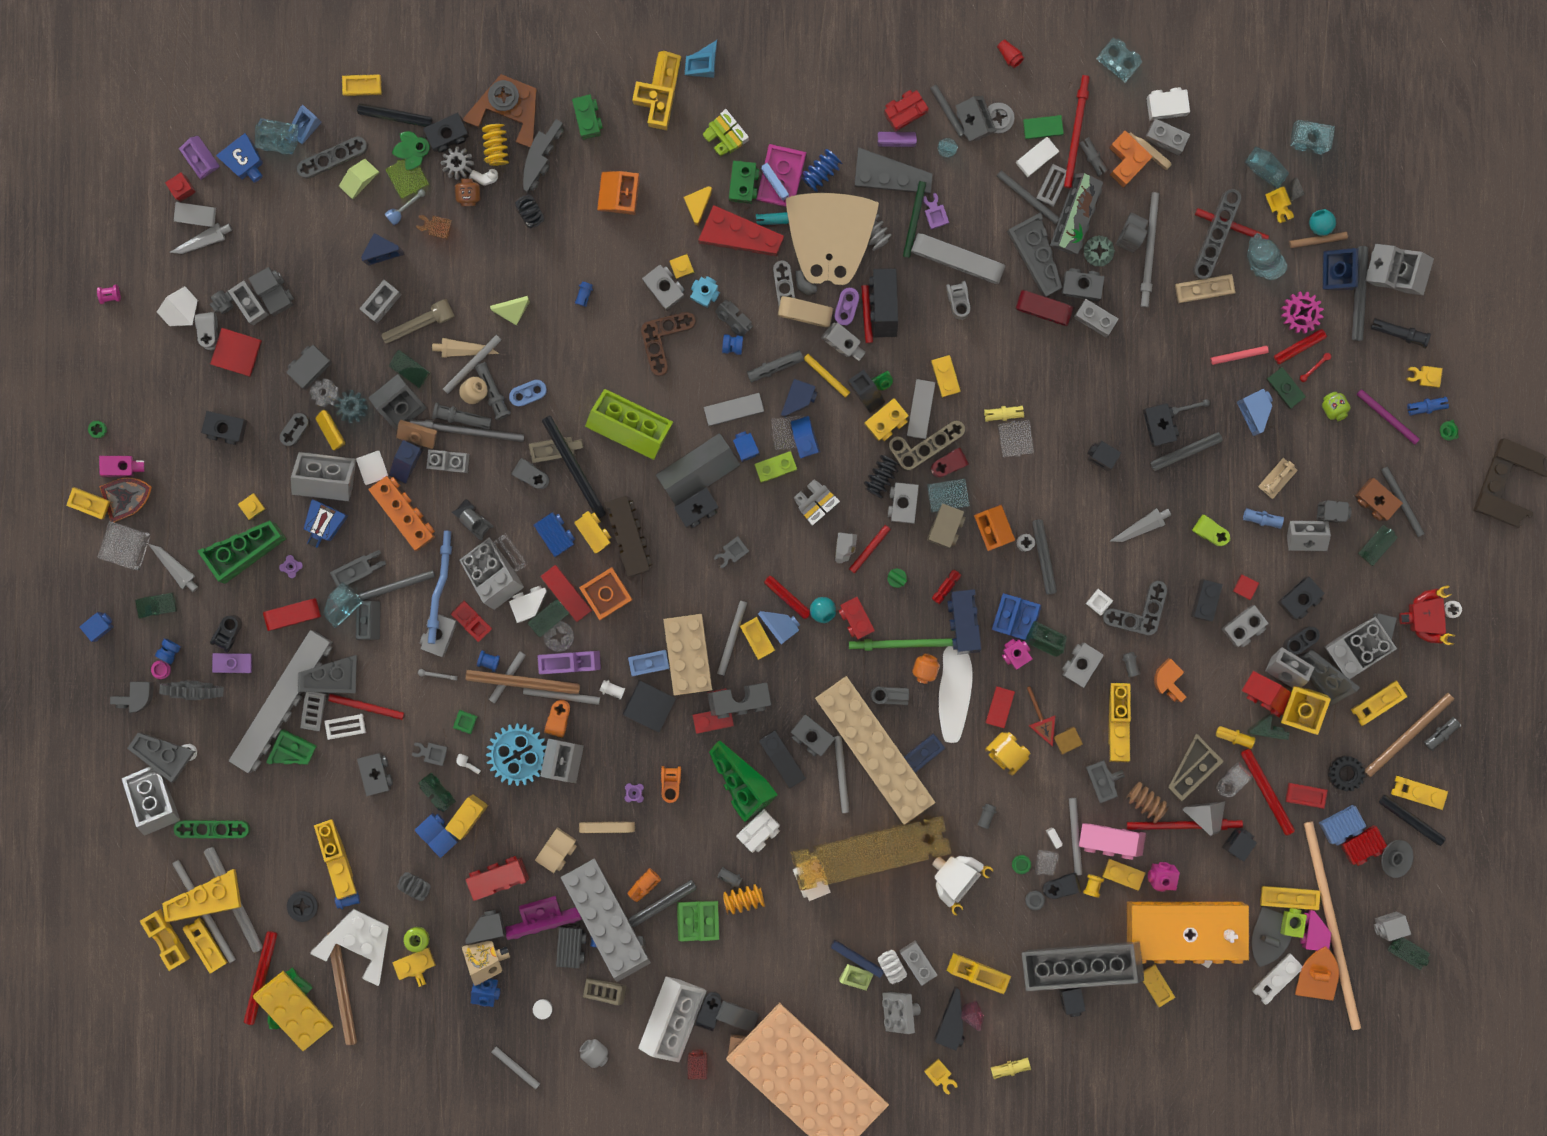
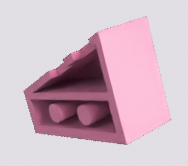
(1112, 841)

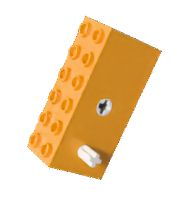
(1216, 931)

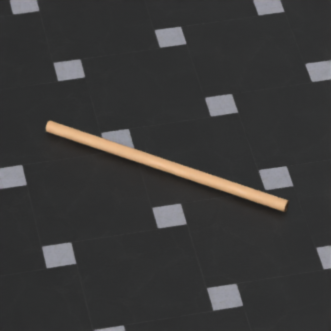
(1332, 925)

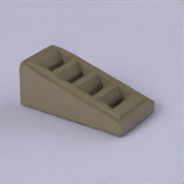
(619, 1000)

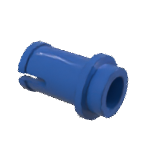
(584, 293)
(351, 900)

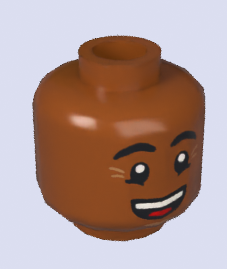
(467, 192)

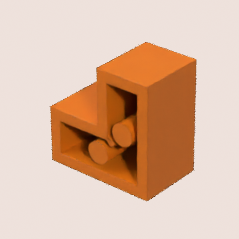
(1133, 158)

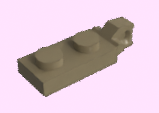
(547, 450)

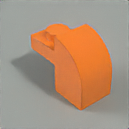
(1165, 678)

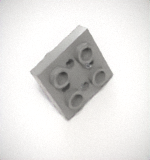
(899, 1012)

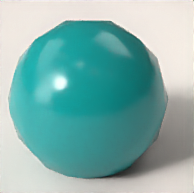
(1322, 222)
(822, 609)

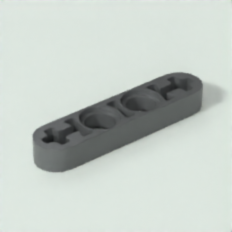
(331, 155)

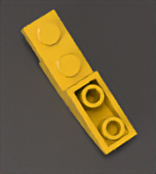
(1119, 722)
(336, 859)

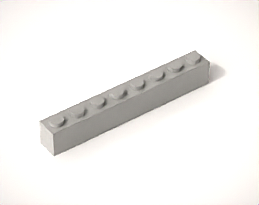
(279, 703)

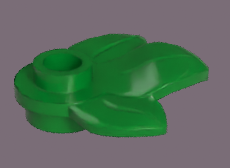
(408, 149)

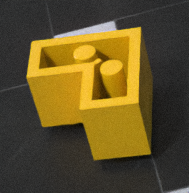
(659, 101)

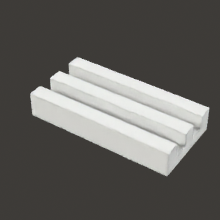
(361, 723)

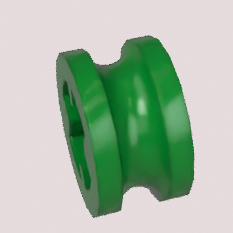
(94, 424)

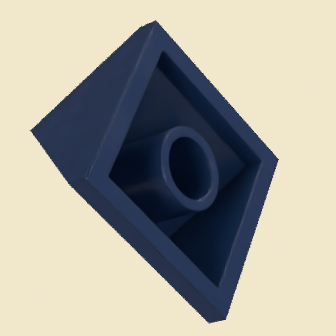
(380, 250)
(1340, 269)

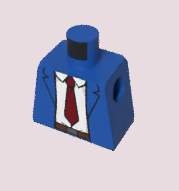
(322, 522)

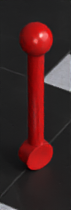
(1327, 356)

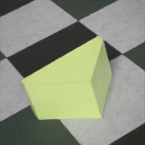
(358, 178)

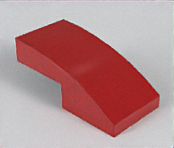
(471, 620)

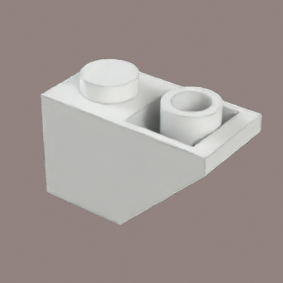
(528, 605)

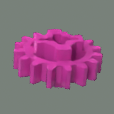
(1306, 319)

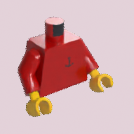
(1428, 616)

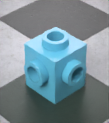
(704, 298)

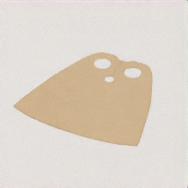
(831, 226)

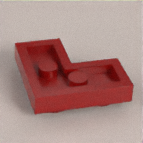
(705, 722)

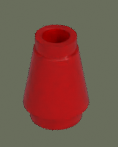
(1010, 53)

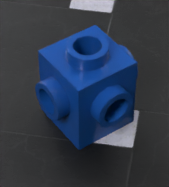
(485, 993)

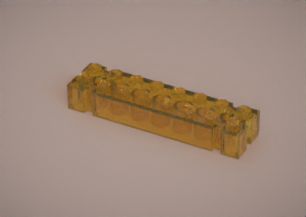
(871, 852)

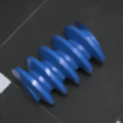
(821, 170)

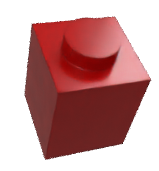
(180, 187)

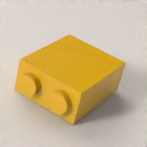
(466, 817)

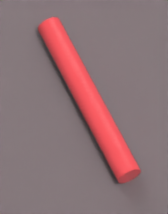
(1239, 355)

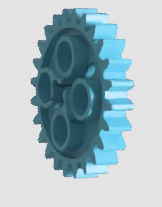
(508, 739)

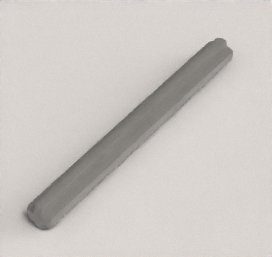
(239, 913)

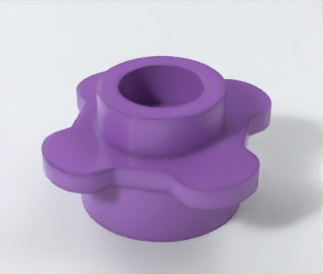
(291, 571)
(638, 796)

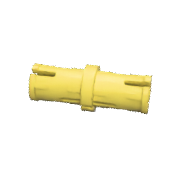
(1004, 413)
(1011, 1068)

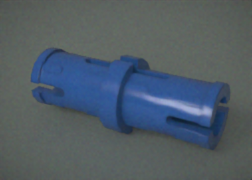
(1427, 406)

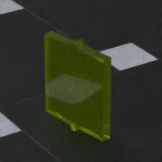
(405, 180)

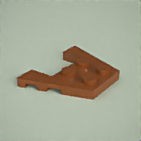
(522, 112)

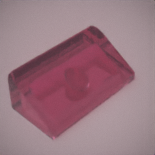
(973, 1015)

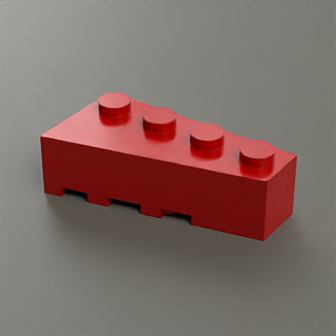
(735, 232)

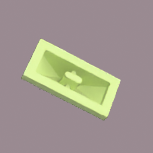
(512, 309)
(856, 977)

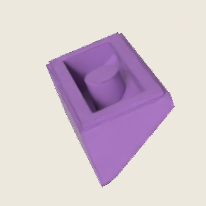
(897, 139)
(199, 157)

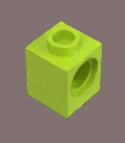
(1297, 931)

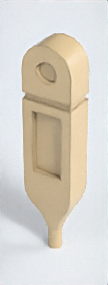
(1157, 156)

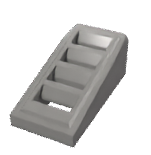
(322, 696)

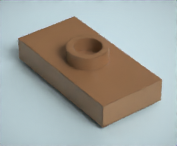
(416, 434)

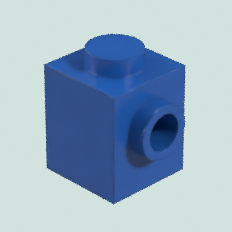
(97, 626)

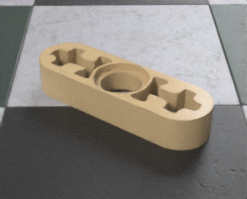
(606, 827)

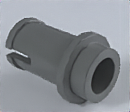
(1131, 664)
(987, 815)
(729, 877)

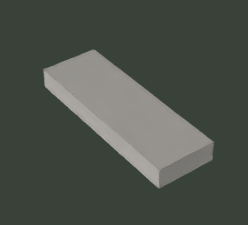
(733, 409)
(920, 409)

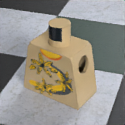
(484, 960)

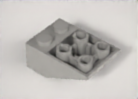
(491, 574)
(1360, 647)

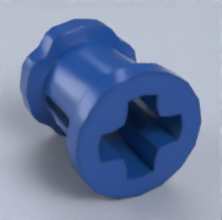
(488, 661)

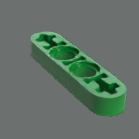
(212, 828)

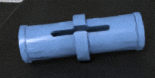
(1263, 518)

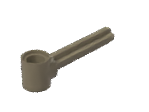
(439, 312)

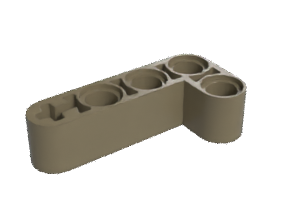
(929, 443)

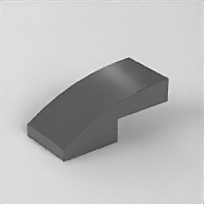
(737, 1016)

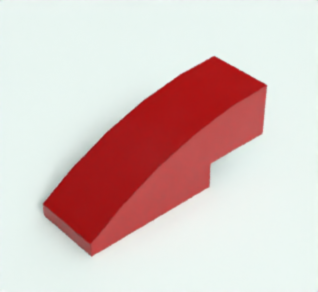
(566, 593)

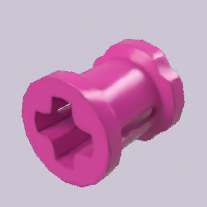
(101, 294)

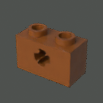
(1372, 490)

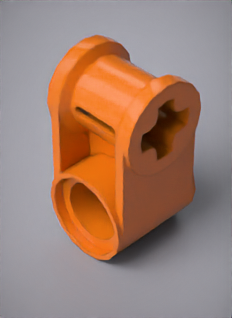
(557, 722)
(670, 782)

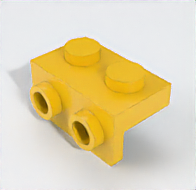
(592, 532)

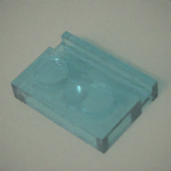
(951, 493)

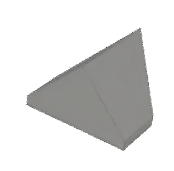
(1207, 815)

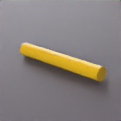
(826, 375)

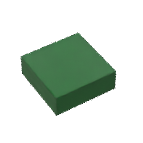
(465, 722)

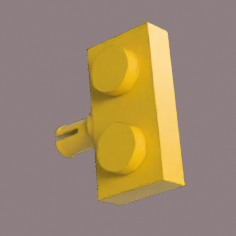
(414, 965)

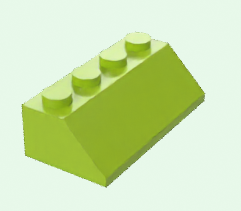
(628, 424)

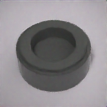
(1035, 900)

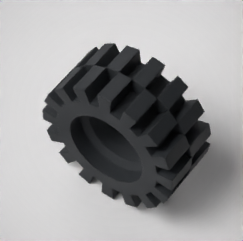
(1334, 773)

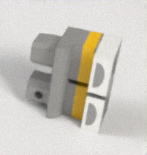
(822, 496)

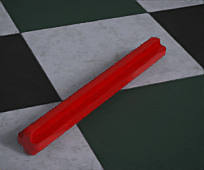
(1267, 792)
(260, 976)

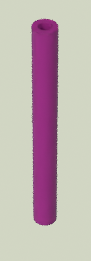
(1388, 417)

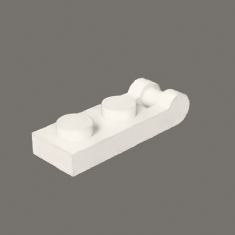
(1277, 978)

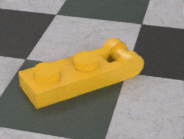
(1379, 702)
(1420, 793)
(205, 945)

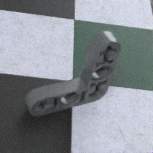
(1141, 620)

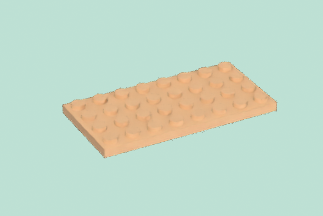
(805, 1078)

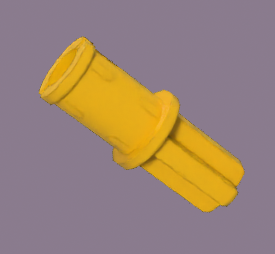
(1235, 737)

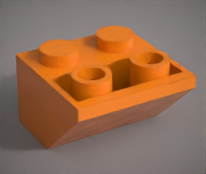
(618, 192)

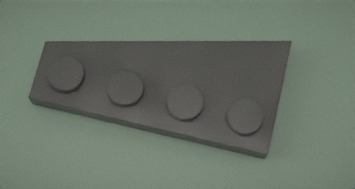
(1034, 249)

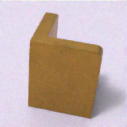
(1068, 740)

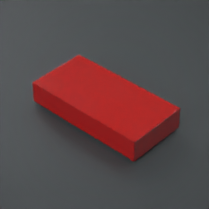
(1000, 707)
(1306, 795)

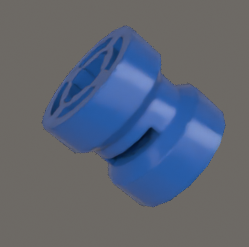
(732, 344)
(168, 651)

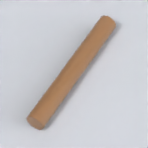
(1318, 240)

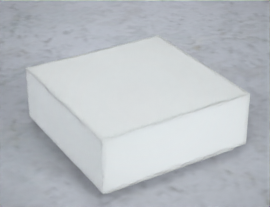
(1099, 602)
(1054, 837)

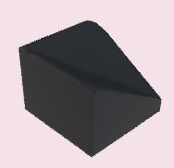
(466, 504)

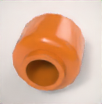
(926, 668)

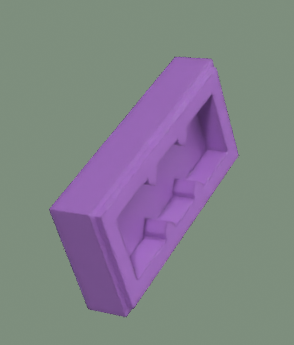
(231, 663)

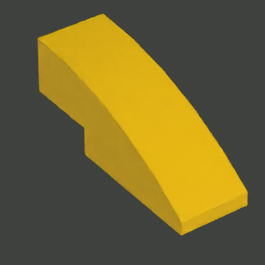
(978, 973)

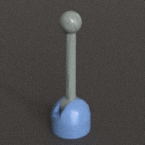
(395, 215)

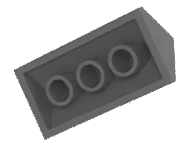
(698, 469)

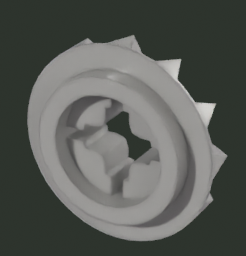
(1003, 110)

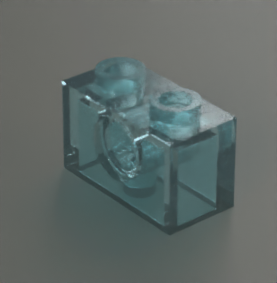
(1323, 133)

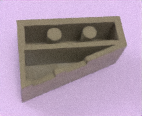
(1195, 767)

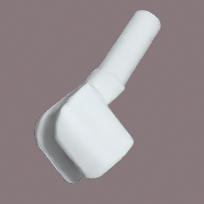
(462, 761)

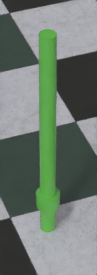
(868, 644)

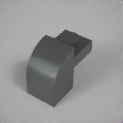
(140, 697)

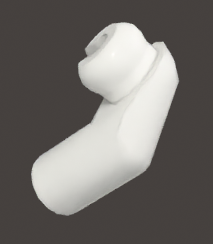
(484, 179)

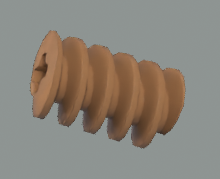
(1148, 802)

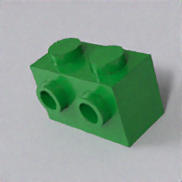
(586, 117)
(742, 182)

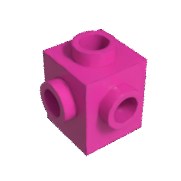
(1023, 656)
(1163, 876)

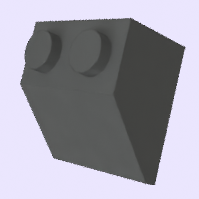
(397, 402)

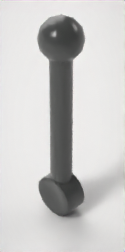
(1206, 403)

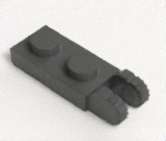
(356, 569)

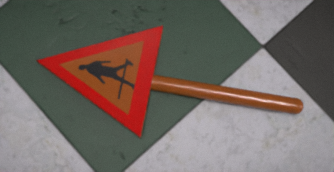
(1044, 727)

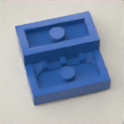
(1015, 616)

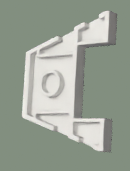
(361, 935)

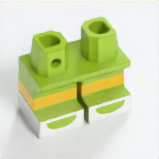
(728, 132)

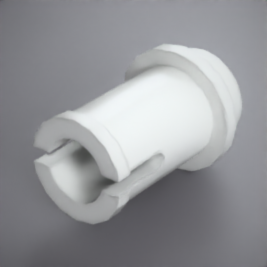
(612, 689)

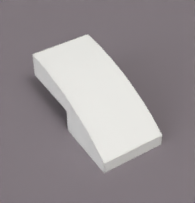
(1037, 157)

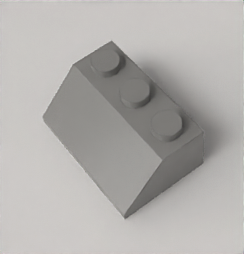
(323, 476)

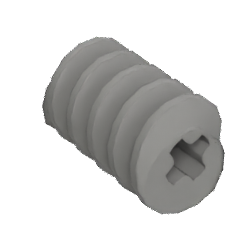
(877, 235)

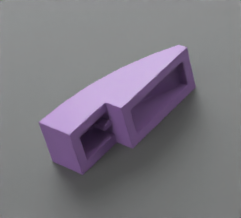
(569, 662)

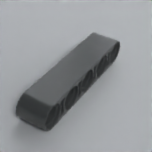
(1224, 227)

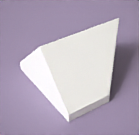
(178, 308)

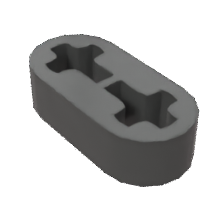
(291, 426)

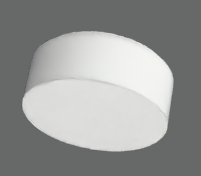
(542, 1009)

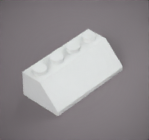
(672, 1019)

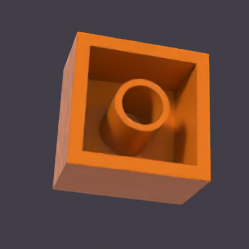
(606, 593)

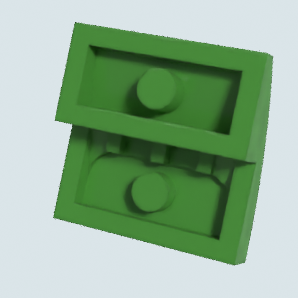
(698, 920)

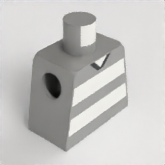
(836, 337)

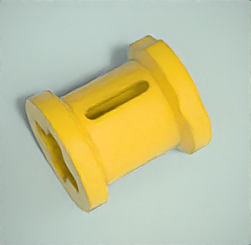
(1093, 885)

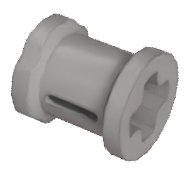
(1029, 538)

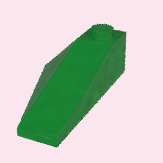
(747, 787)

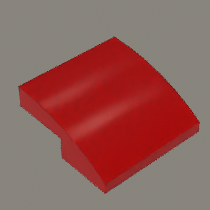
(236, 352)

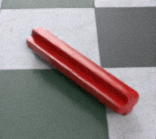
(1300, 346)
(786, 596)

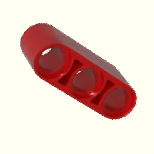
(291, 614)

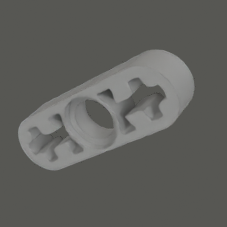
(787, 273)

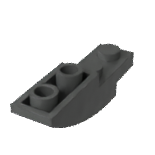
(536, 163)

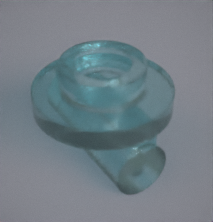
(947, 147)

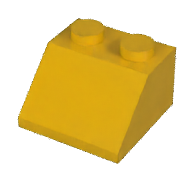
(1306, 709)

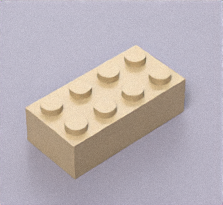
(688, 654)

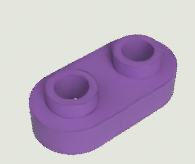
(846, 307)

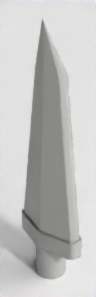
(206, 238)
(1147, 523)
(179, 572)

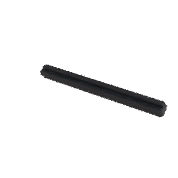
(573, 466)

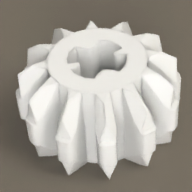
(892, 966)

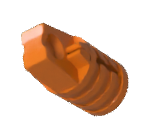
(644, 885)

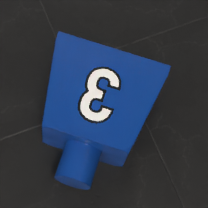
(242, 158)

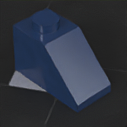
(799, 397)
(405, 461)

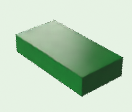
(1043, 127)

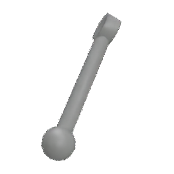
(422, 672)

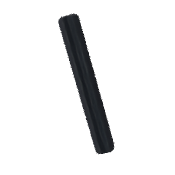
(394, 115)
(1412, 820)

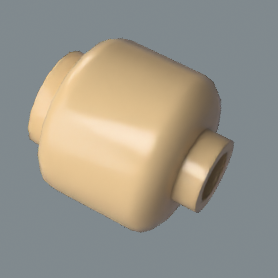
(473, 390)

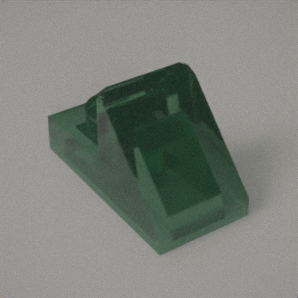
(155, 605)
(1263, 728)

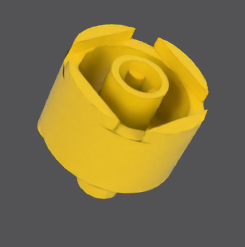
(1007, 752)

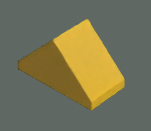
(697, 203)

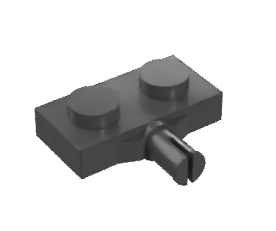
(1103, 780)

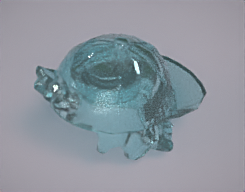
(1265, 258)

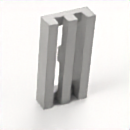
(1046, 200)

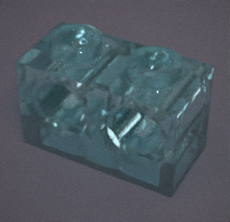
(1115, 64)
(276, 132)

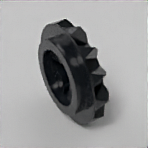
(295, 912)

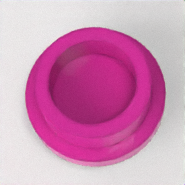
(160, 669)

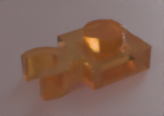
(437, 227)

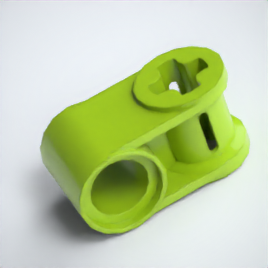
(1209, 529)

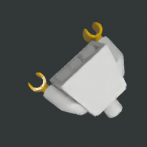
(956, 878)

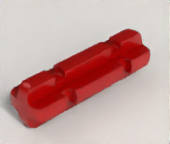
(946, 586)

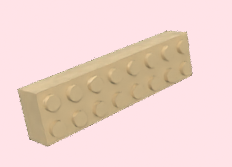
(875, 750)

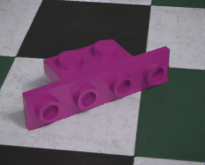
(541, 916)

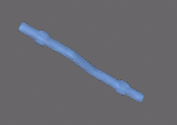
(433, 623)

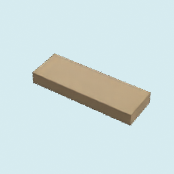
(1205, 288)

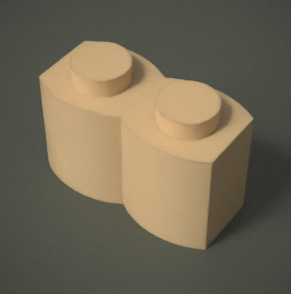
(555, 850)

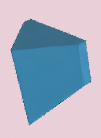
(702, 62)

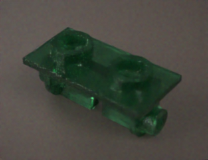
(1378, 545)
(548, 617)
(431, 785)
(1409, 952)

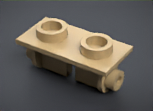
(1278, 478)

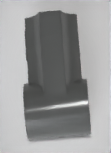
(896, 696)

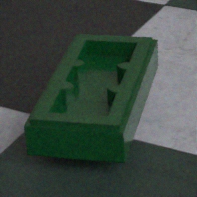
(1286, 387)

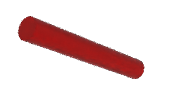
(866, 314)
(869, 549)

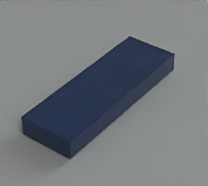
(924, 752)
(856, 958)

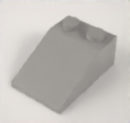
(150, 800)

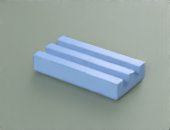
(774, 181)

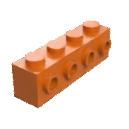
(402, 513)

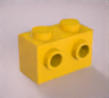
(886, 419)

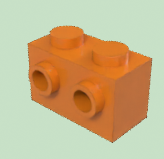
(994, 527)

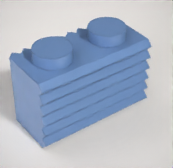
(1342, 825)

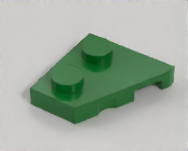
(291, 749)

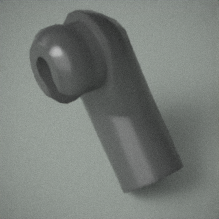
(803, 285)

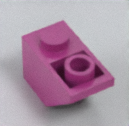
(1315, 933)

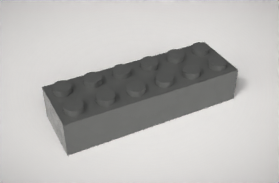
(1083, 966)

